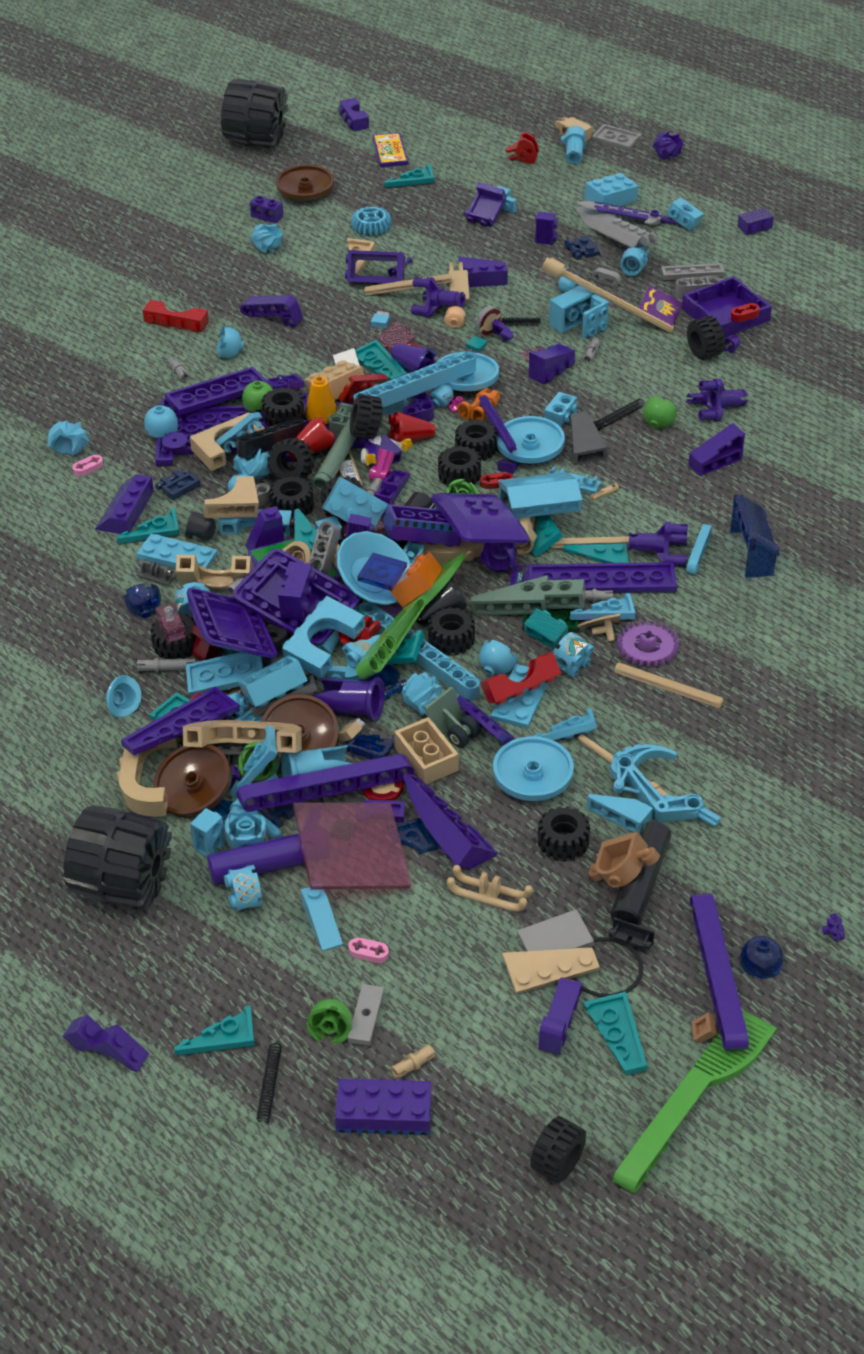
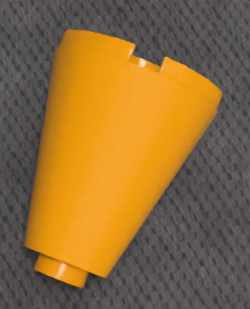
(320, 400)

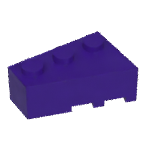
(484, 272)
(550, 362)
(718, 451)
(296, 590)

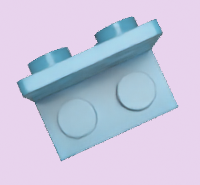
(595, 318)

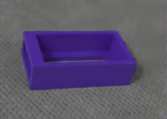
(355, 255)

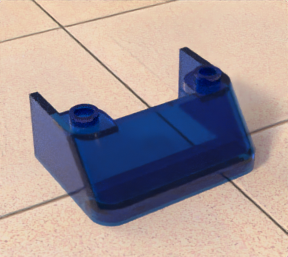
(752, 522)

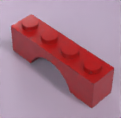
(193, 319)
(540, 669)

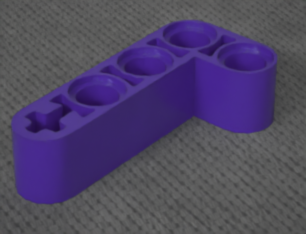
(278, 305)
(420, 406)
(554, 1026)

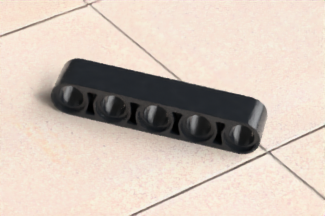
(264, 439)

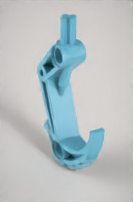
(664, 807)

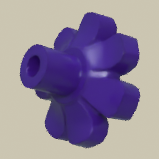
(834, 928)

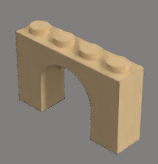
(206, 448)
(190, 571)

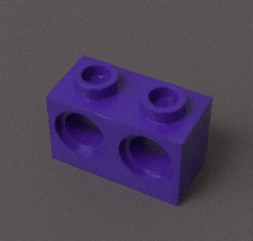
(266, 209)

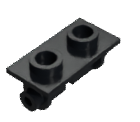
(641, 936)

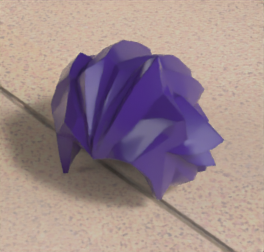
(668, 145)
(499, 556)

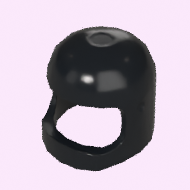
(200, 526)

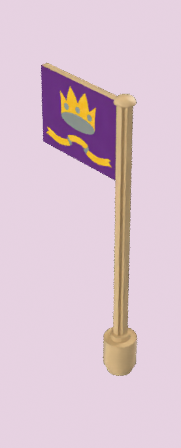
(655, 306)

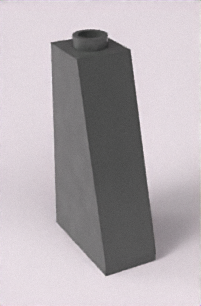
(586, 440)

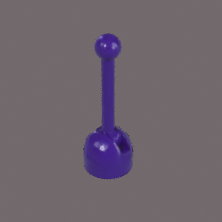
(393, 270)

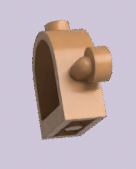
(622, 860)

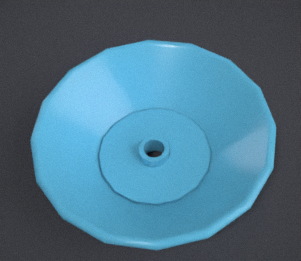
(353, 556)

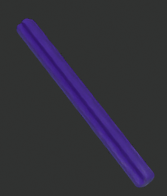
(497, 422)

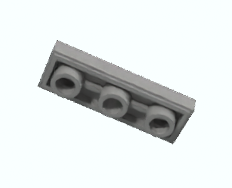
(368, 1004)

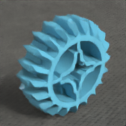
(371, 221)

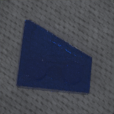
(371, 746)

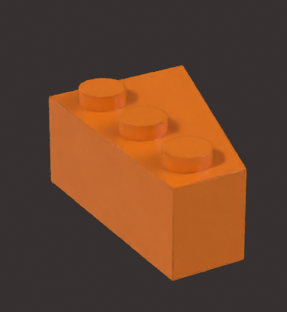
(417, 579)

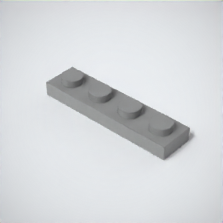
(690, 271)

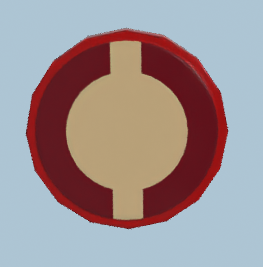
(385, 792)

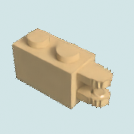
(565, 123)
(460, 280)

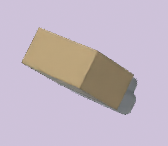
(350, 730)

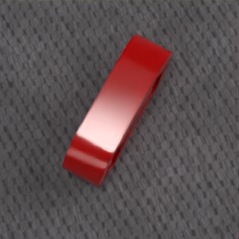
(745, 312)
(493, 480)

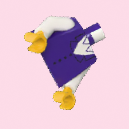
(371, 449)

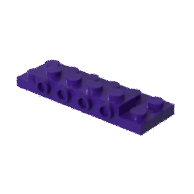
(212, 391)

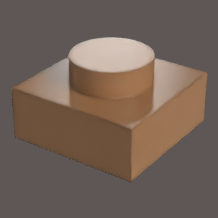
(704, 1028)

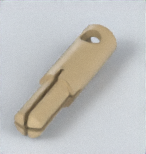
(605, 491)

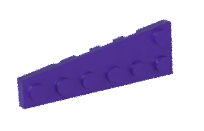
(205, 707)

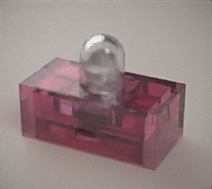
(170, 622)

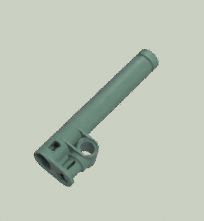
(340, 426)

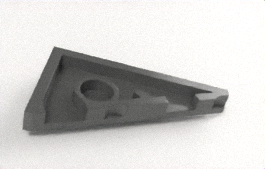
(307, 689)

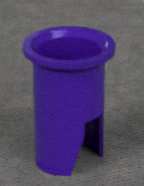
(354, 697)

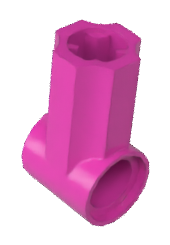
(382, 466)

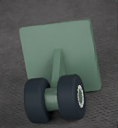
(446, 713)

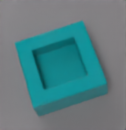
(476, 344)

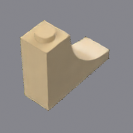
(239, 502)

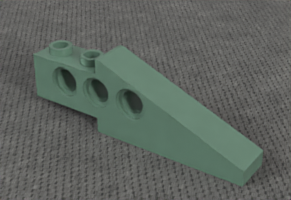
(529, 595)

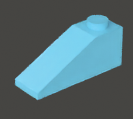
(622, 811)
(321, 918)

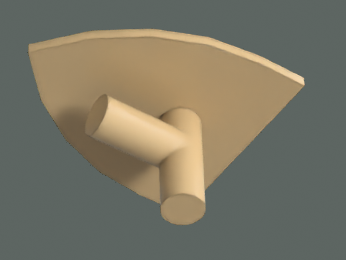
(607, 621)

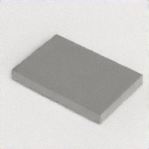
(616, 137)
(560, 932)

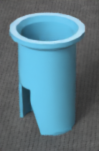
(312, 760)

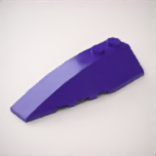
(456, 839)

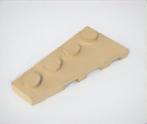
(545, 967)

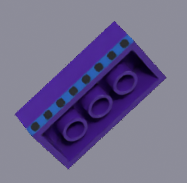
(419, 525)
(383, 1106)

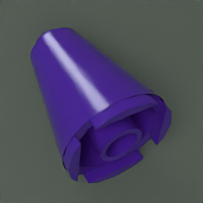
(413, 357)

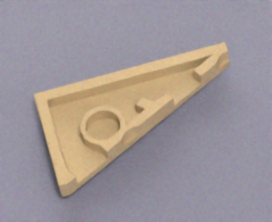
(360, 245)

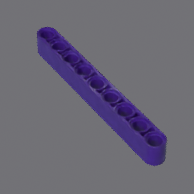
(323, 782)
(719, 973)

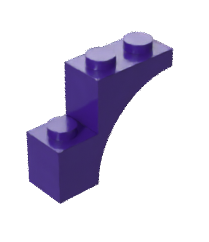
(111, 1041)

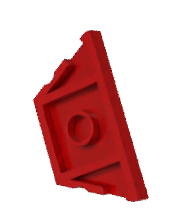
(360, 383)

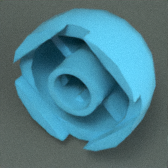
(229, 343)
(160, 421)
(496, 658)

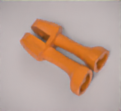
(474, 410)

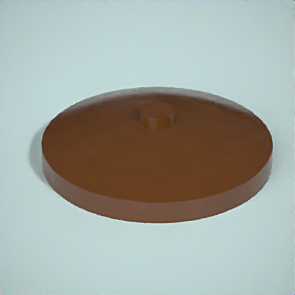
(305, 182)
(311, 714)
(194, 779)

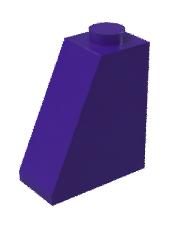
(266, 529)

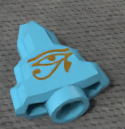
(355, 651)

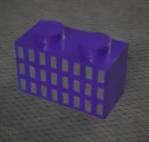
(755, 221)

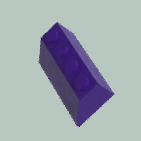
(127, 505)

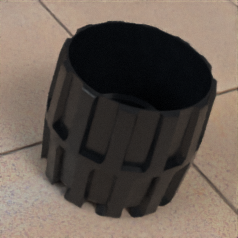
(254, 112)
(117, 856)

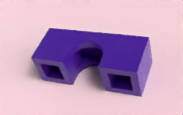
(351, 113)

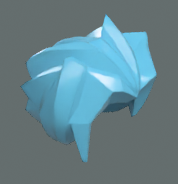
(266, 237)
(67, 437)
(254, 465)
(421, 691)

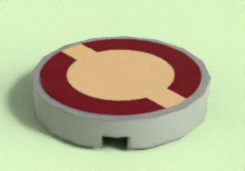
(486, 317)

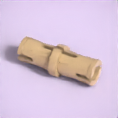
(412, 1062)

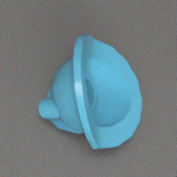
(123, 696)

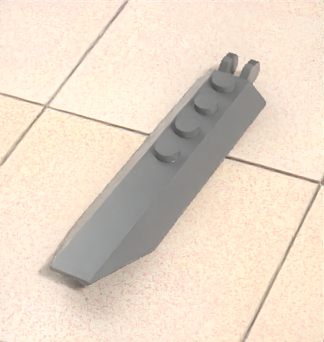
(616, 228)

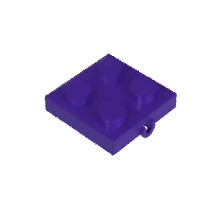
(289, 381)

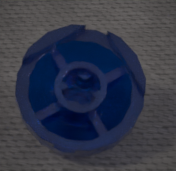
(142, 600)
(761, 957)

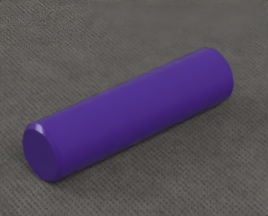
(265, 856)

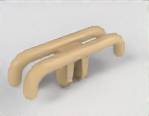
(489, 891)

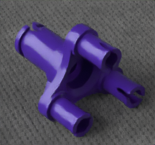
(436, 297)
(716, 399)
(667, 535)

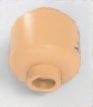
(455, 317)

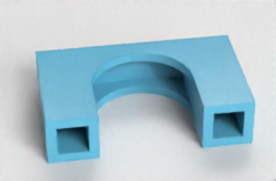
(327, 615)

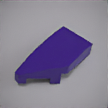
(502, 330)

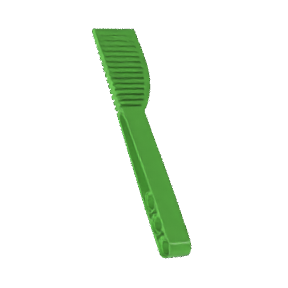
(392, 636)
(711, 1069)

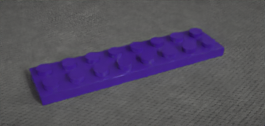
(613, 576)

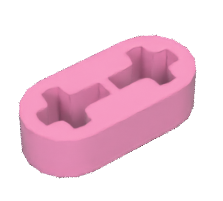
(87, 465)
(368, 950)

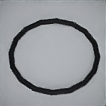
(640, 974)

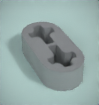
(606, 277)

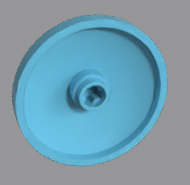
(485, 375)
(535, 439)
(533, 768)

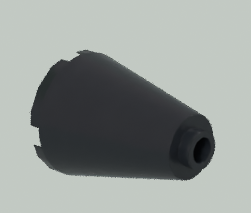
(445, 598)

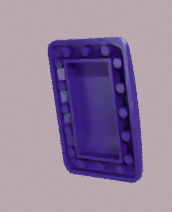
(480, 518)
(261, 589)
(229, 624)

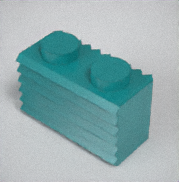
(545, 628)

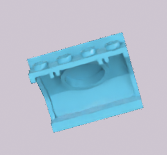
(541, 494)

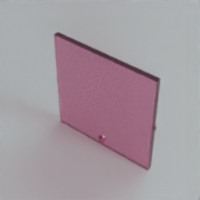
(351, 846)

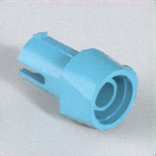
(574, 143)
(634, 260)

